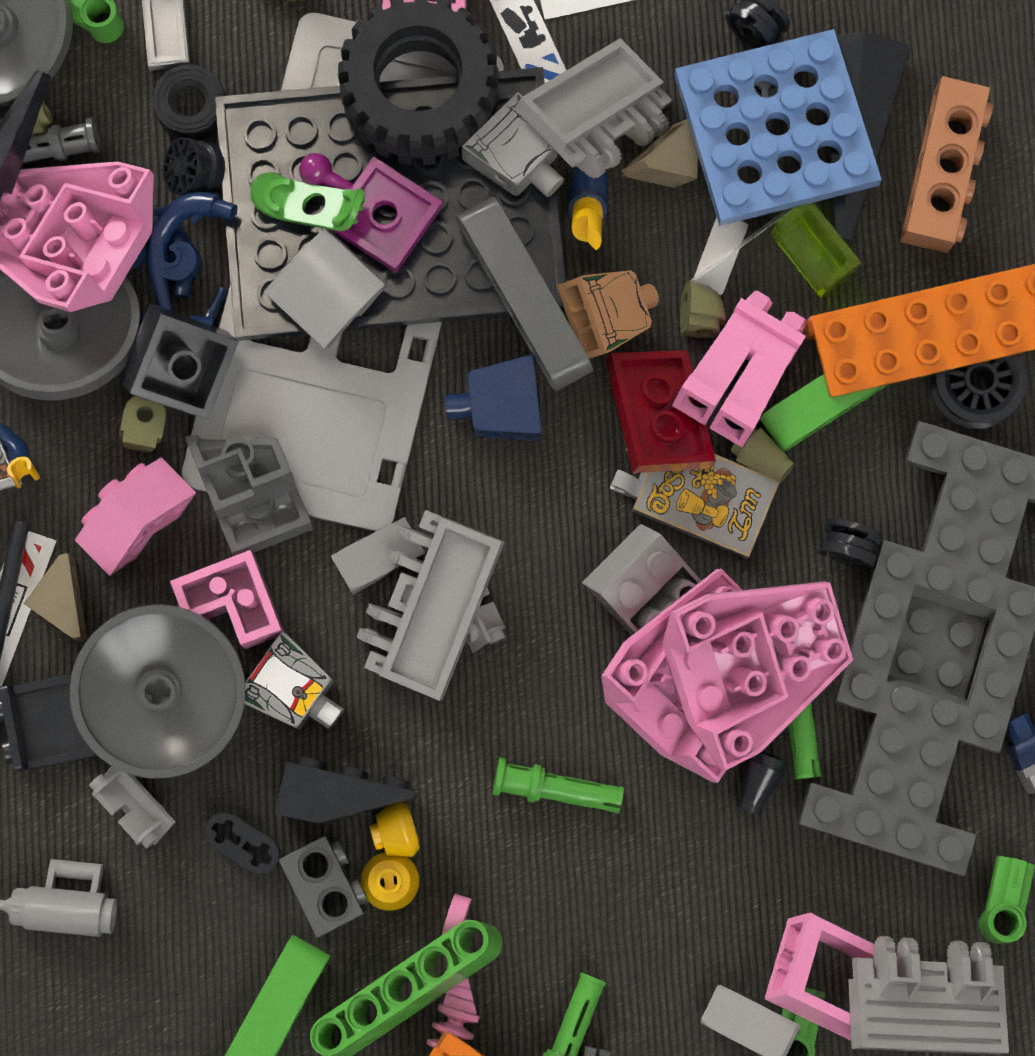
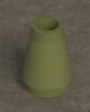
(763, 456)

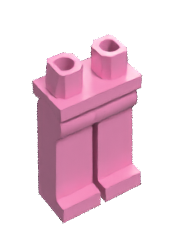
(748, 336)

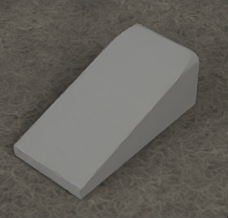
(367, 559)
(749, 1023)

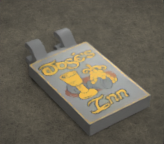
(711, 504)

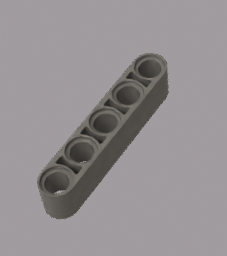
(524, 293)

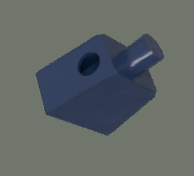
(500, 401)

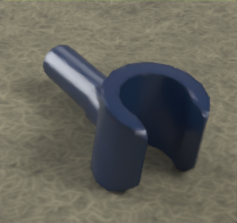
(214, 307)

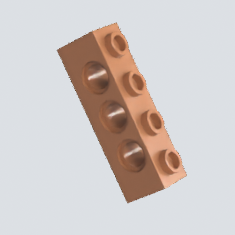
(923, 223)

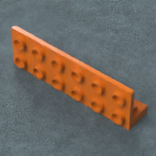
(926, 331)

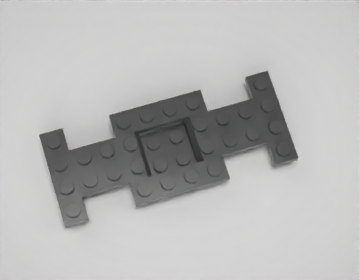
(920, 648)

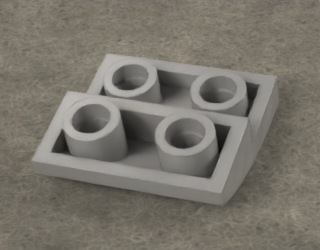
(325, 288)

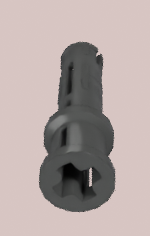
(61, 143)

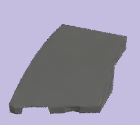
(250, 491)

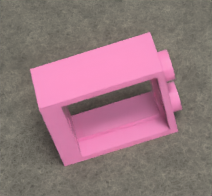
(794, 965)

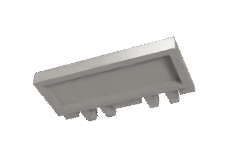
(596, 105)
(435, 605)
(925, 1007)

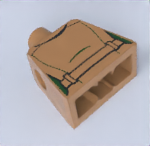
(607, 309)

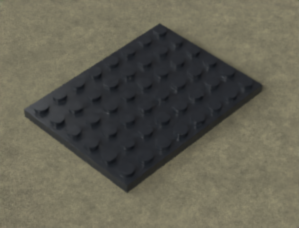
(441, 273)

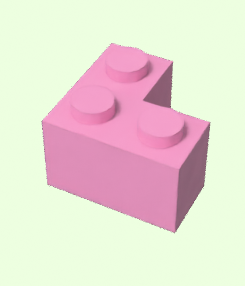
(132, 513)
(234, 588)

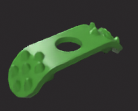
(287, 201)

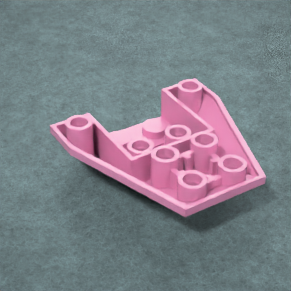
(75, 231)
(753, 662)
(644, 692)

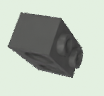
(313, 891)

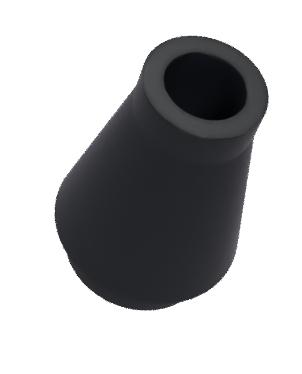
(759, 781)

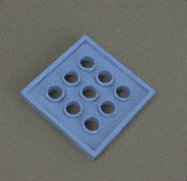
(776, 189)

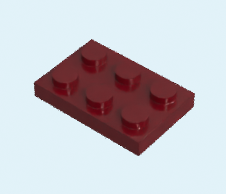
(654, 430)

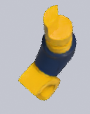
(588, 206)

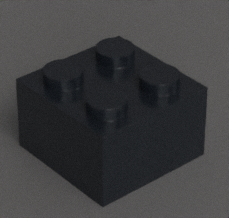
(178, 361)

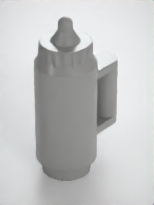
(63, 909)

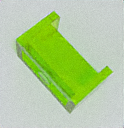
(815, 248)

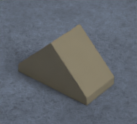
(668, 160)
(59, 598)

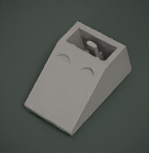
(640, 579)

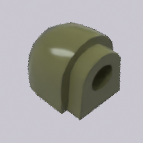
(701, 311)
(142, 424)

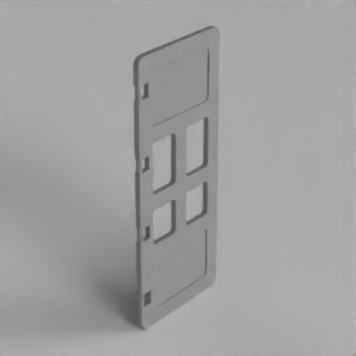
(326, 413)

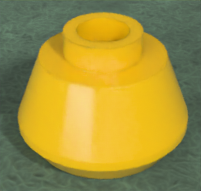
(395, 831)
(392, 895)

